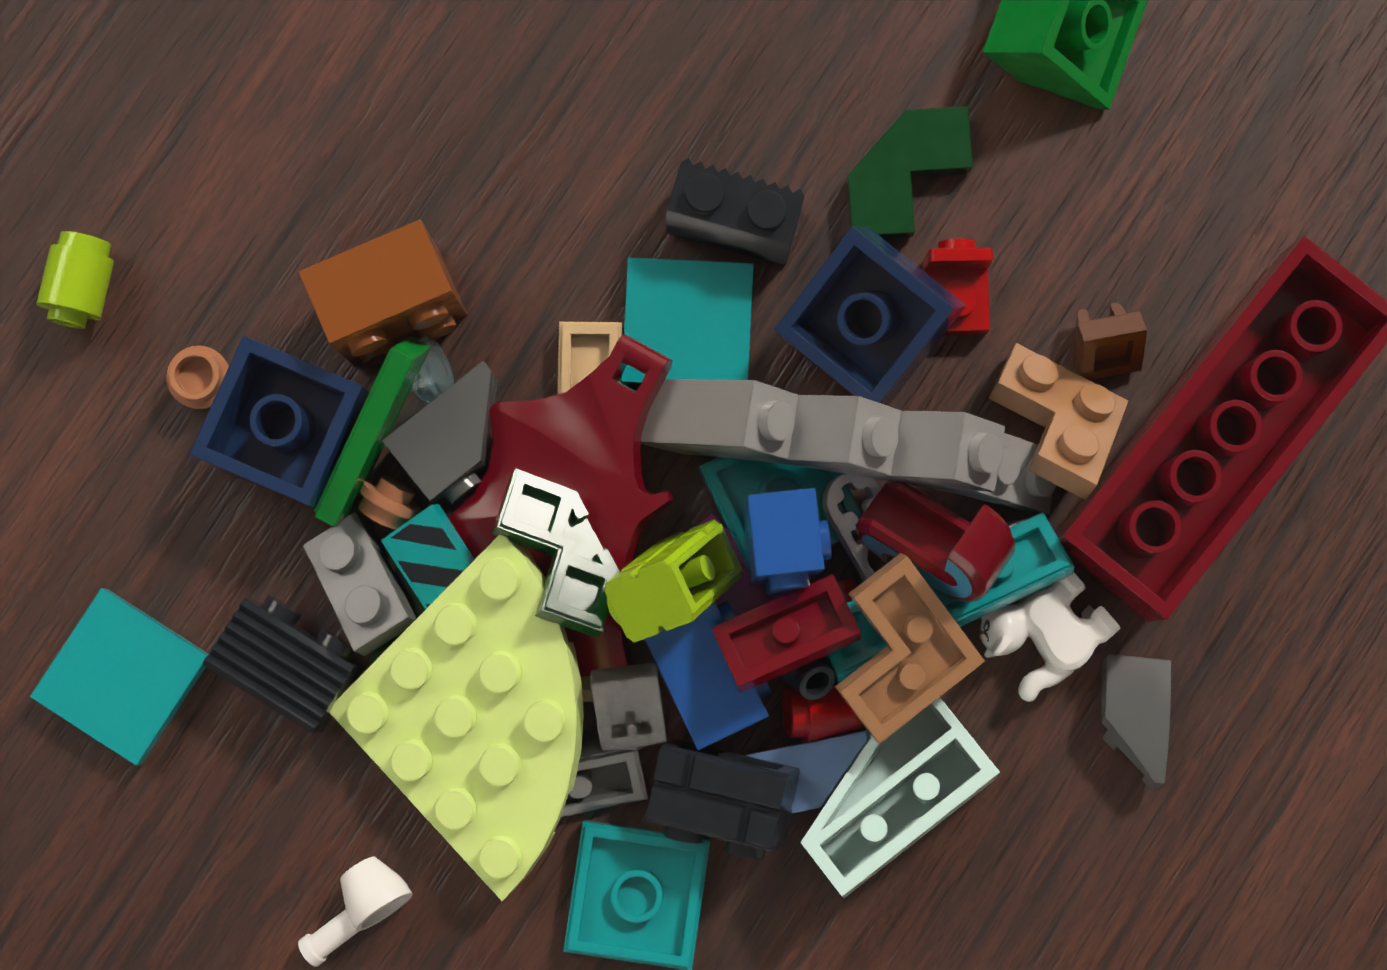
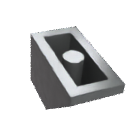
(449, 438)

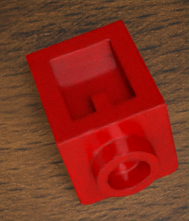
(964, 273)

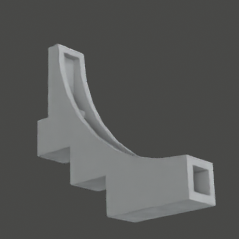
(849, 437)

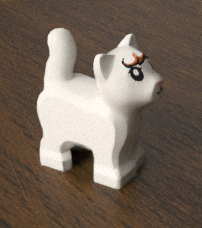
(1055, 630)

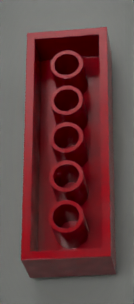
(1227, 430)

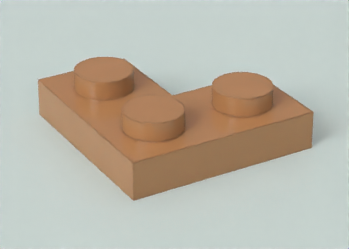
(1076, 416)
(922, 653)

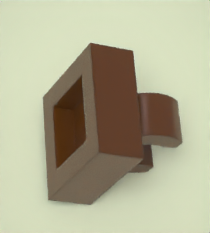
(1109, 343)

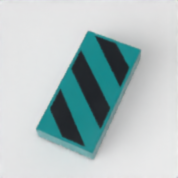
(428, 553)

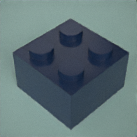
(869, 316)
(279, 421)

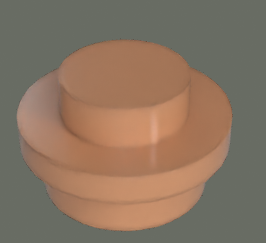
(196, 376)
(388, 502)

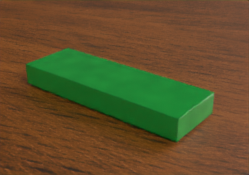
(371, 427)

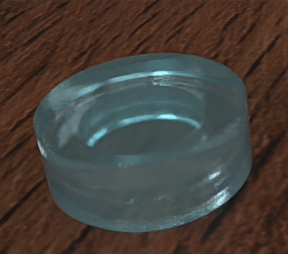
(435, 373)

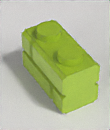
(673, 581)

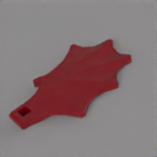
(591, 446)

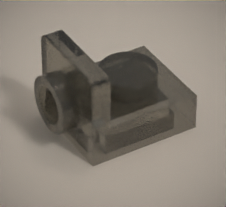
(628, 707)

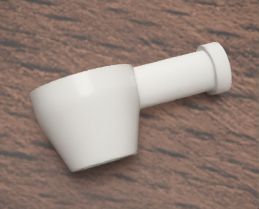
(369, 895)

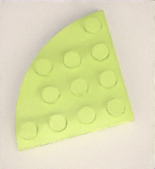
(478, 715)

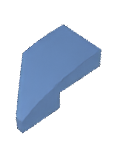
(820, 766)

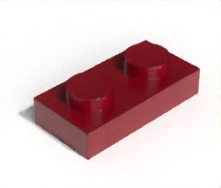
(786, 633)

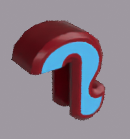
(946, 549)

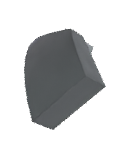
(1138, 712)

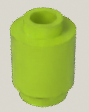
(76, 279)

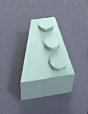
(896, 796)

